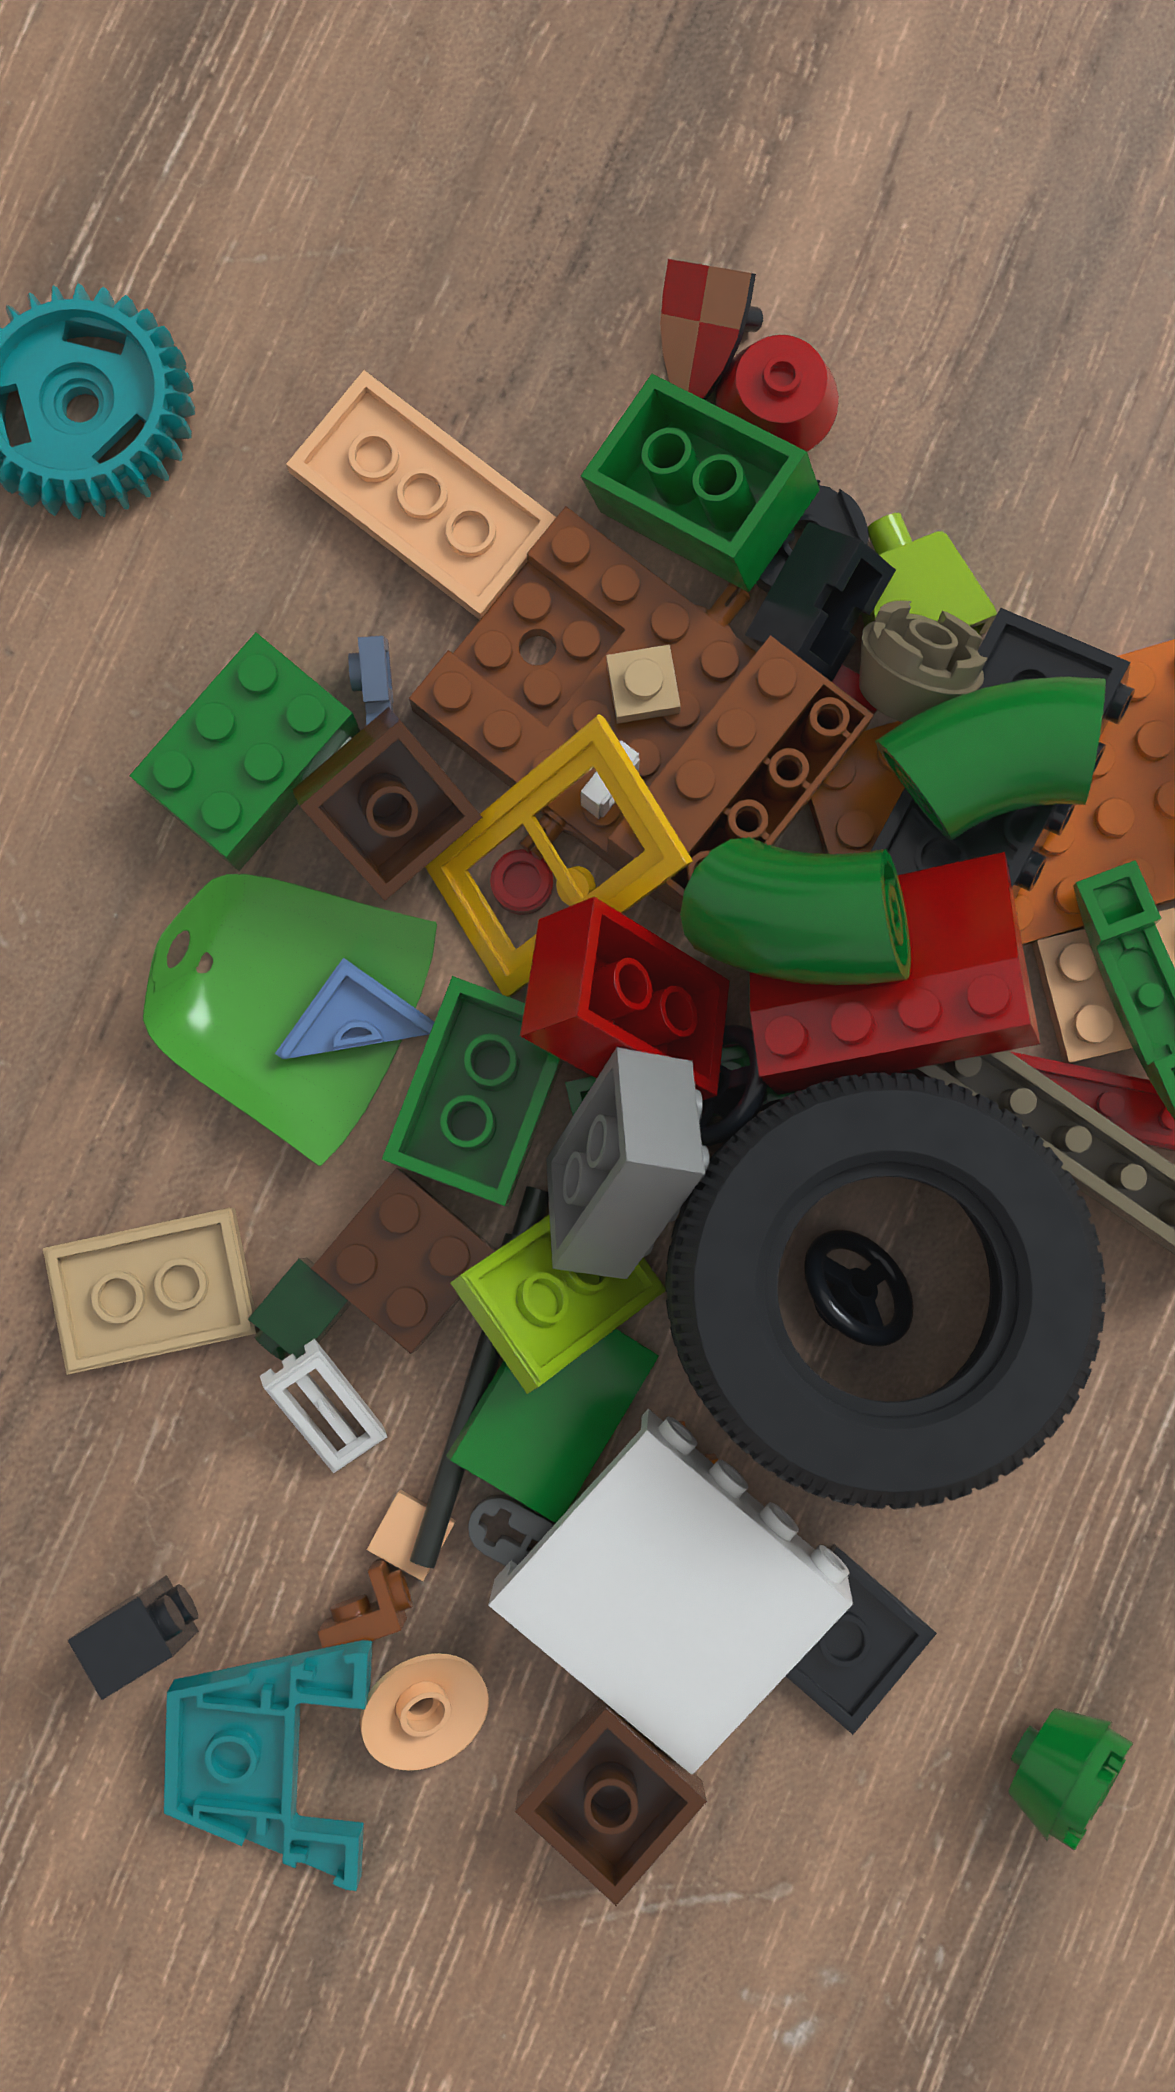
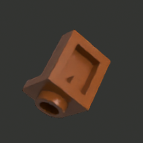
(361, 1620)

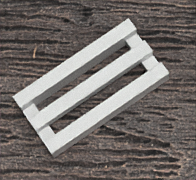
(298, 1371)

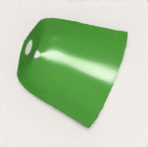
(270, 960)

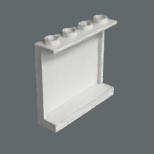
(674, 1592)

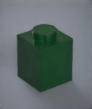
(297, 1311)

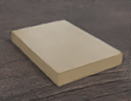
(150, 1290)

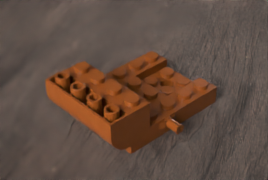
(733, 763)

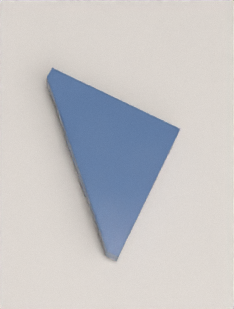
(352, 1013)

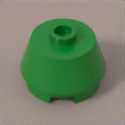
(1066, 1773)

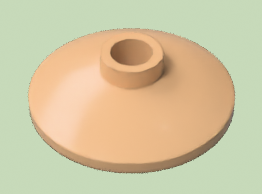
(424, 1711)

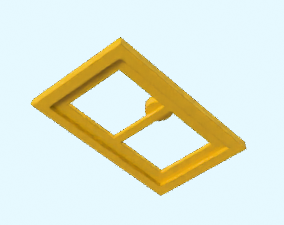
(587, 749)

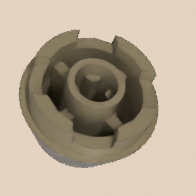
(917, 661)

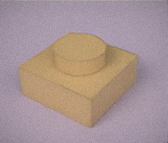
(643, 684)

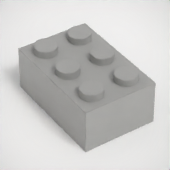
(625, 1164)

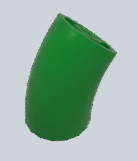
(999, 750)
(799, 914)

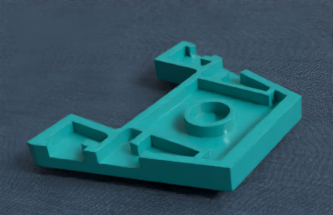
(238, 1754)

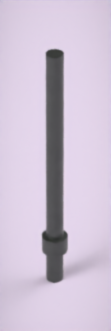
(478, 1379)

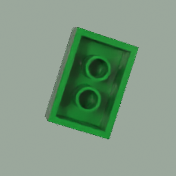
(701, 482)
(244, 749)
(474, 1096)

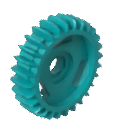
(49, 372)

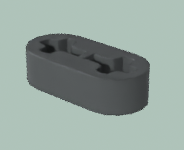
(522, 1519)

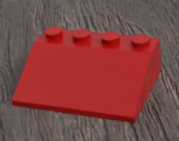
(960, 1002)

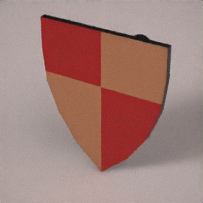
(704, 322)

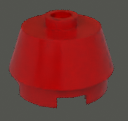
(781, 389)

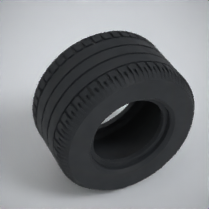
(1038, 1316)

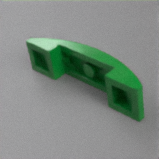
(1134, 967)

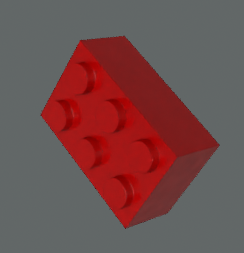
(615, 985)

